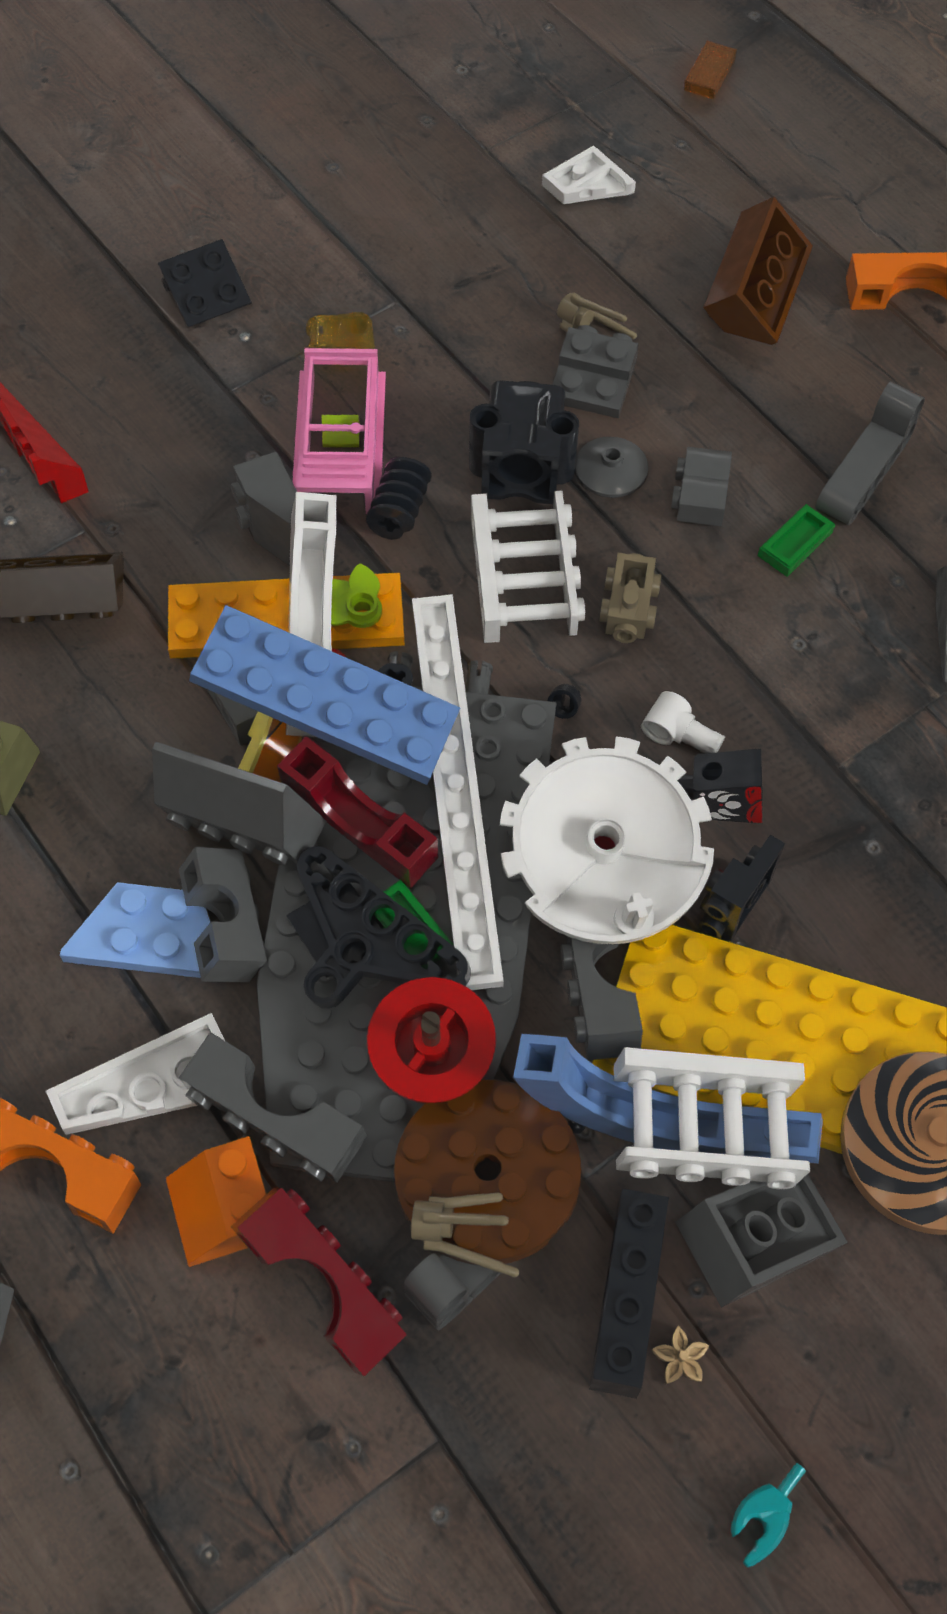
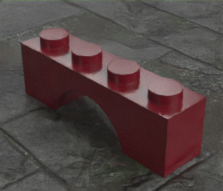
(386, 837)
(359, 1324)

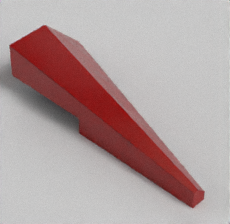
(42, 452)

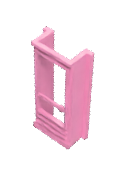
(340, 470)

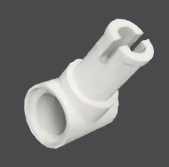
(672, 721)

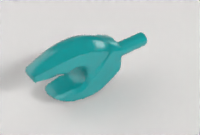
(772, 1510)

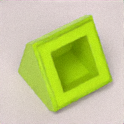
(340, 438)

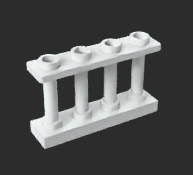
(495, 582)
(731, 1078)

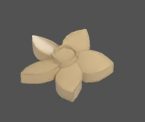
(681, 1357)

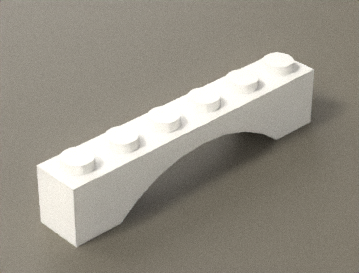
(311, 571)

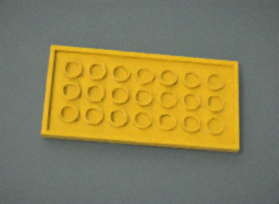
(754, 1005)

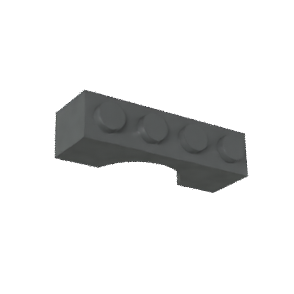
(607, 1014)
(319, 1138)

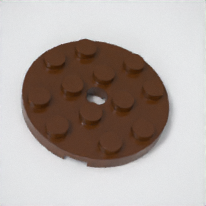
(518, 1133)

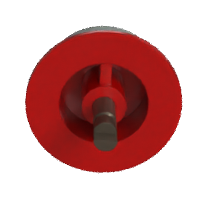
(431, 1040)

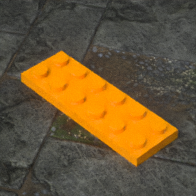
(197, 607)

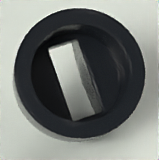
(558, 695)

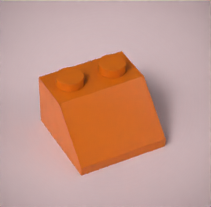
(213, 1195)

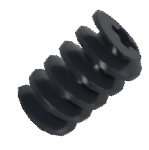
(398, 497)

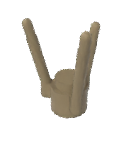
(579, 311)
(436, 1218)

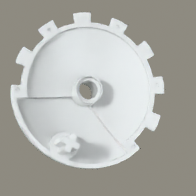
(636, 803)

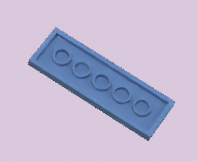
(324, 694)

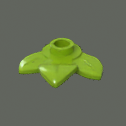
(354, 596)

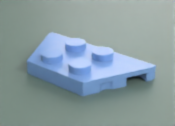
(140, 932)

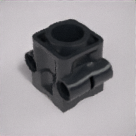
(523, 441)

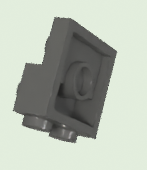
(596, 370)

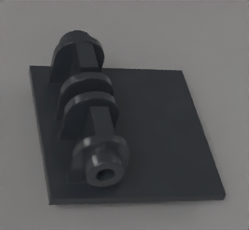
(204, 283)

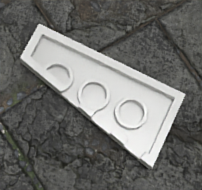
(132, 1084)

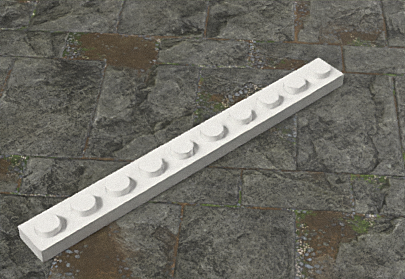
(458, 797)

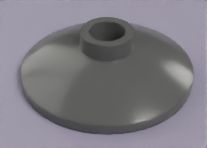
(611, 467)

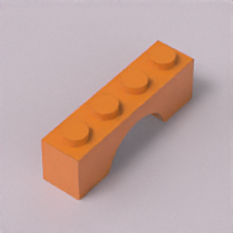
(879, 276)
(96, 1186)

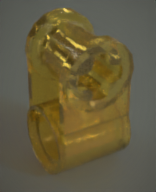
(341, 331)

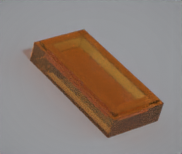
(710, 69)

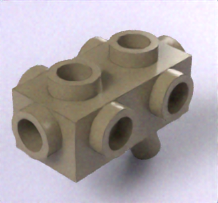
(631, 587)

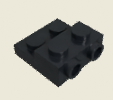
(738, 889)

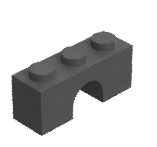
(221, 883)

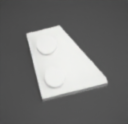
(587, 178)

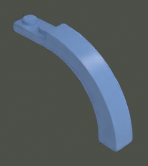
(589, 1096)

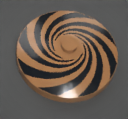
(898, 1140)

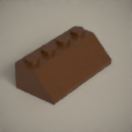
(759, 273)

